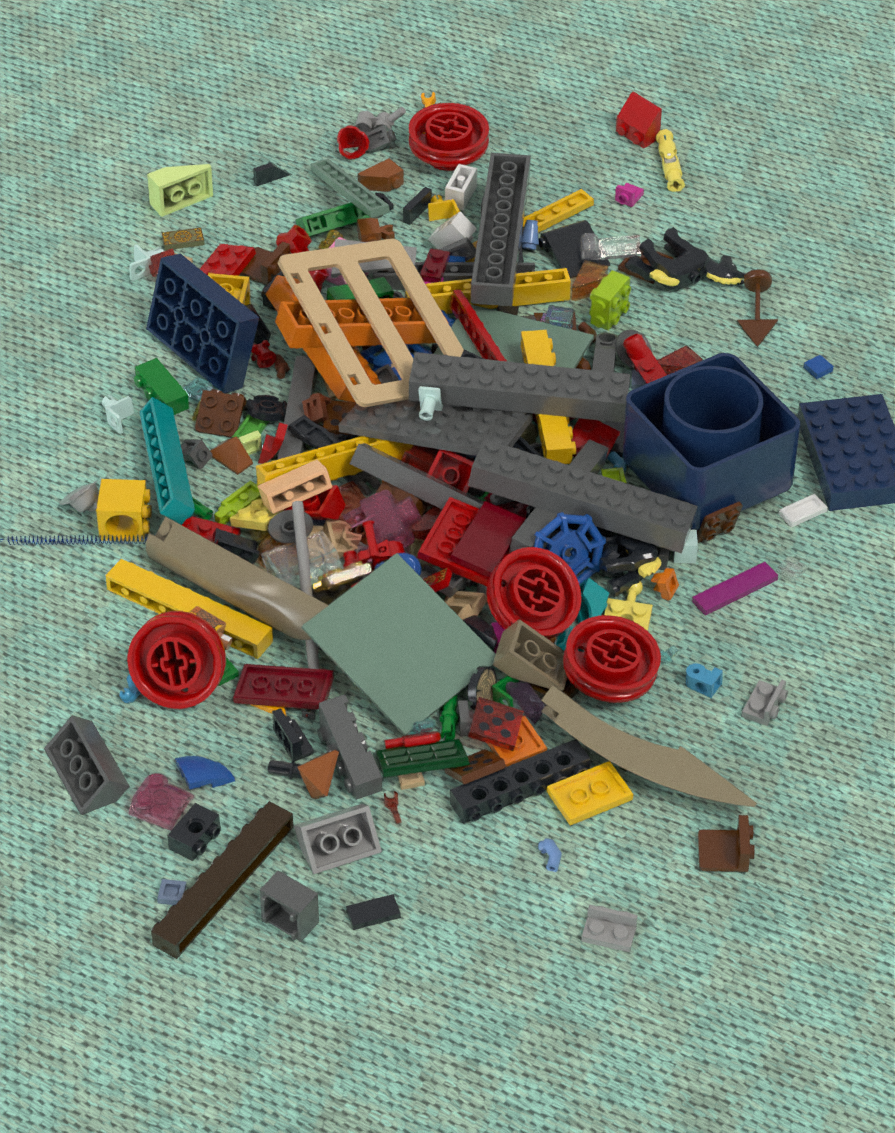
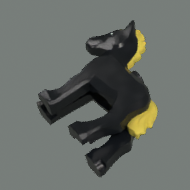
(688, 266)
(636, 557)

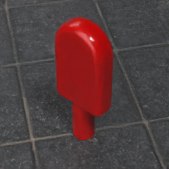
(413, 740)

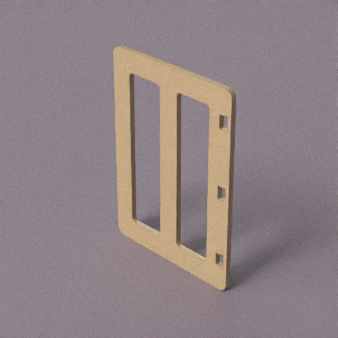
(346, 260)

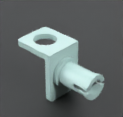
(142, 259)
(429, 401)
(117, 411)

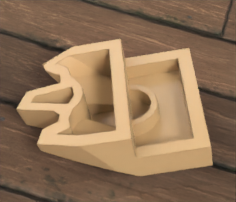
(339, 535)
(466, 603)

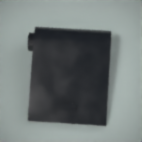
(566, 247)

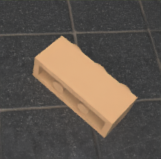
(295, 486)

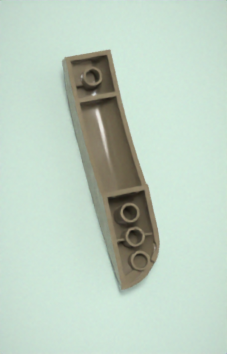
(233, 579)
(654, 762)

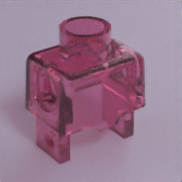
(390, 517)

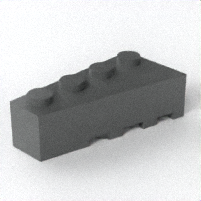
(341, 734)

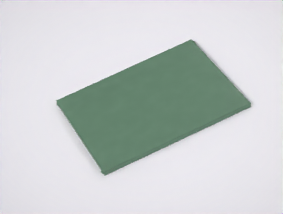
(506, 333)
(399, 643)

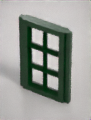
(421, 758)

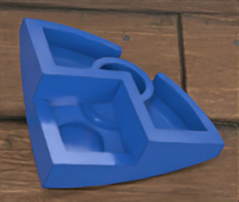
(203, 771)

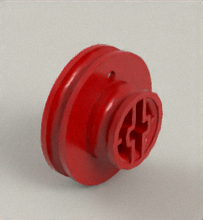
(451, 136)
(536, 590)
(165, 656)
(617, 659)

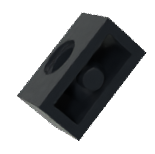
(194, 832)

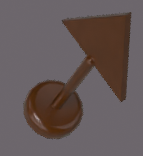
(757, 328)

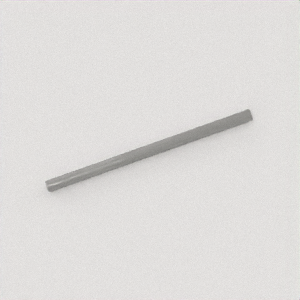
(304, 572)

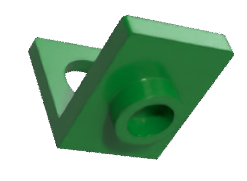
(500, 693)

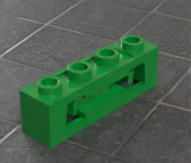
(331, 219)

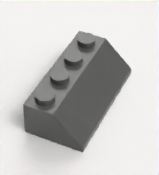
(86, 765)

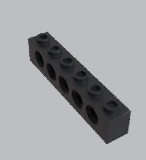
(518, 781)

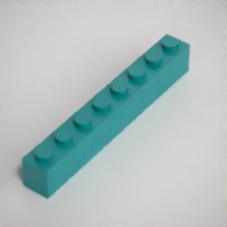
(166, 461)

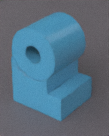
(703, 680)

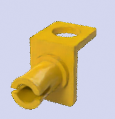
(441, 209)

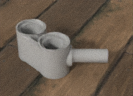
(367, 122)

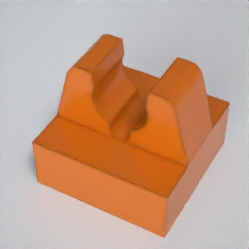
(666, 583)

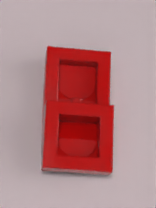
(272, 444)

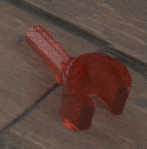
(392, 803)

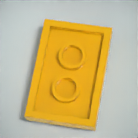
(589, 793)

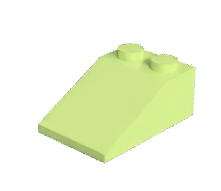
(179, 187)

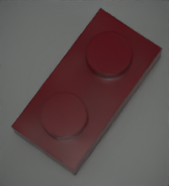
(435, 265)

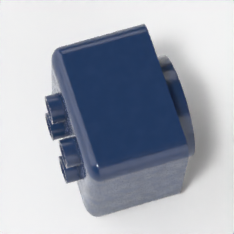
(711, 436)

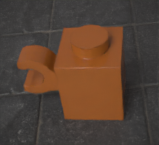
(371, 231)

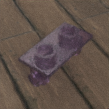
(526, 699)

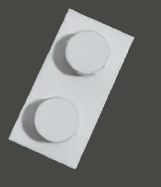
(461, 185)
(452, 230)

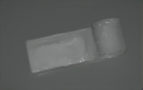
(609, 247)

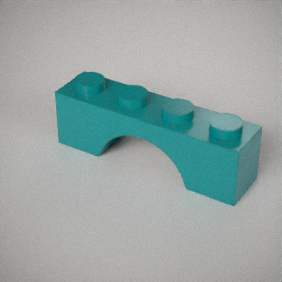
(592, 604)

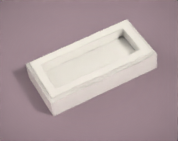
(802, 510)

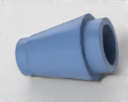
(530, 235)

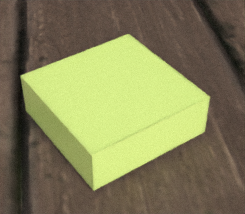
(251, 442)

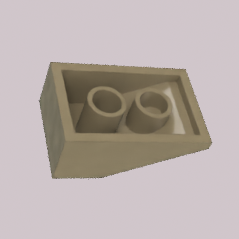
(530, 657)

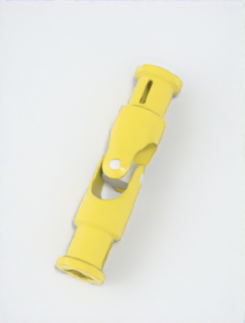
(670, 161)

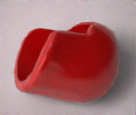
(352, 137)

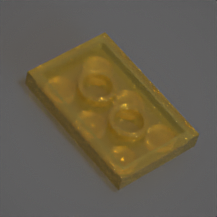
(341, 576)

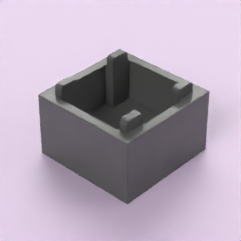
(289, 906)

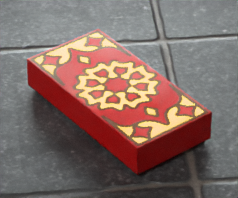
(439, 580)

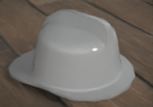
(83, 498)

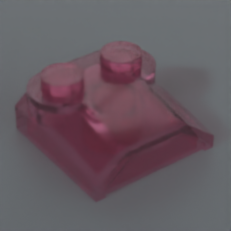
(159, 801)

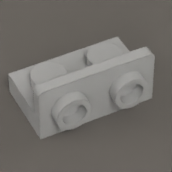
(764, 702)
(610, 928)

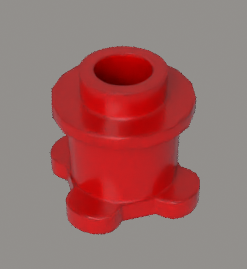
(263, 355)

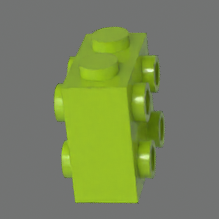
(610, 300)

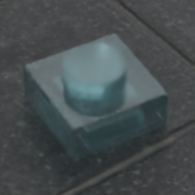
(196, 387)

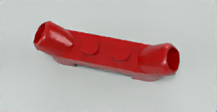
(299, 241)
(643, 358)

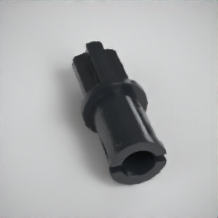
(284, 769)

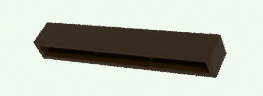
(222, 880)

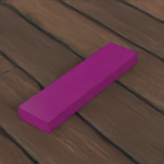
(735, 588)

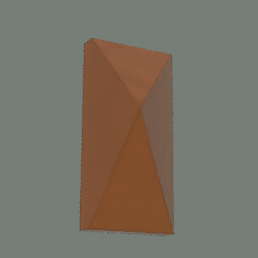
(232, 455)
(318, 774)

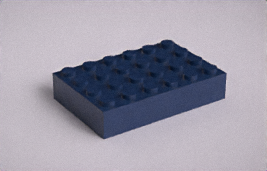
(202, 323)
(851, 450)

